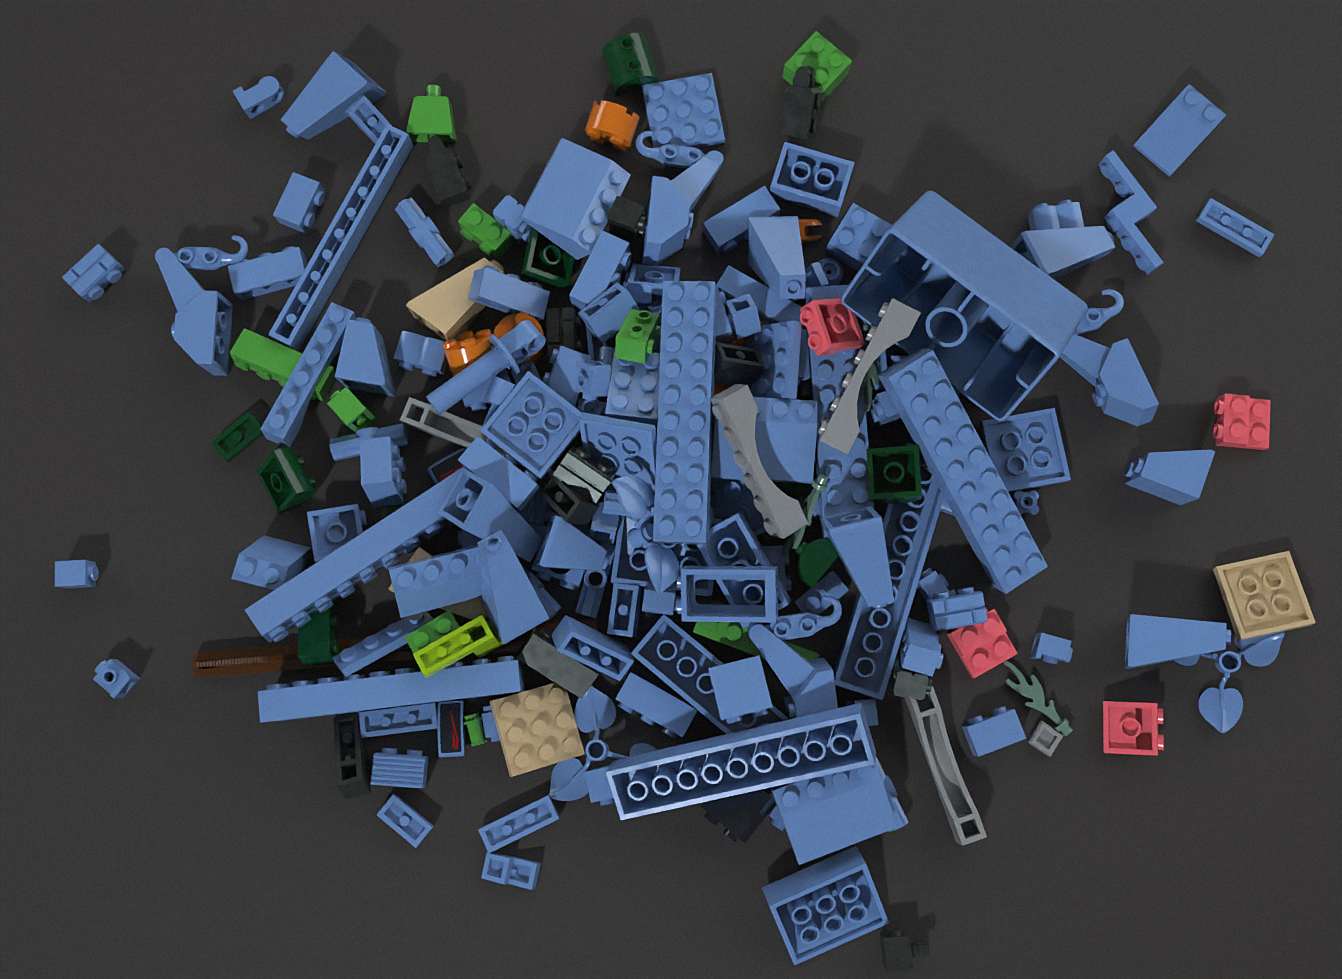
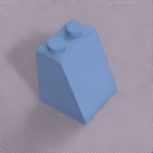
(364, 359)
(1171, 475)
(271, 562)

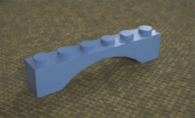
(291, 405)

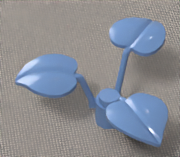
(635, 499)
(1224, 706)
(591, 713)

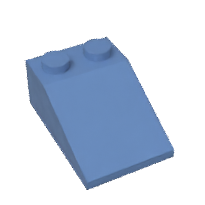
(1179, 130)

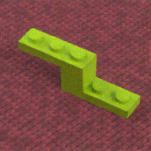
(475, 636)

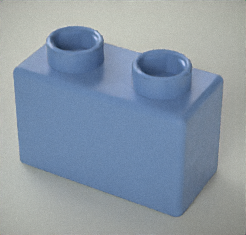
(980, 302)

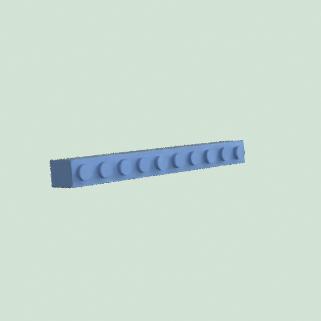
(342, 238)

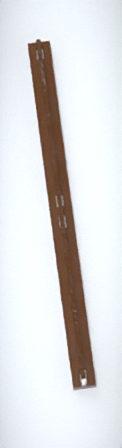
(286, 656)

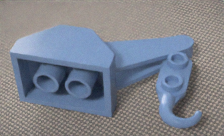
(672, 201)
(203, 316)
(1113, 371)
(807, 682)

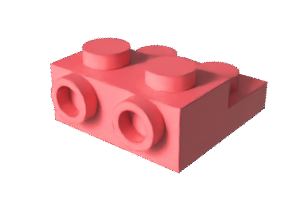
(831, 327)
(1242, 422)
(982, 644)
(1132, 728)

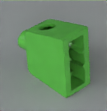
(431, 117)

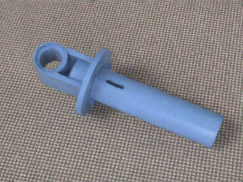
(505, 352)

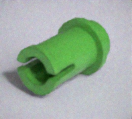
(475, 729)

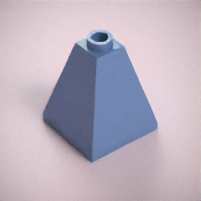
(569, 548)

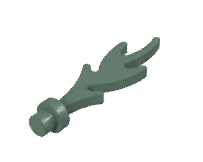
(871, 373)
(819, 485)
(1036, 693)

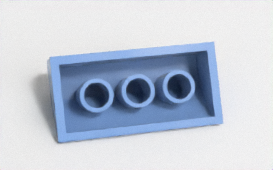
(565, 372)
(736, 544)
(436, 581)

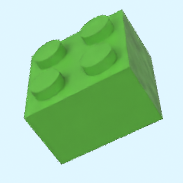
(826, 59)

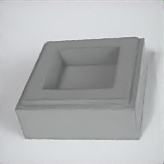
(1045, 738)

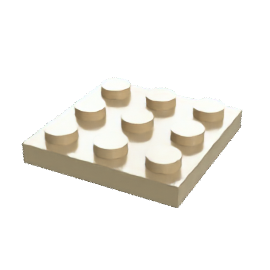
(1263, 596)
(536, 728)

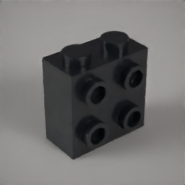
(739, 813)

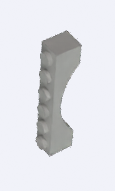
(894, 326)
(737, 415)
(445, 426)
(947, 777)

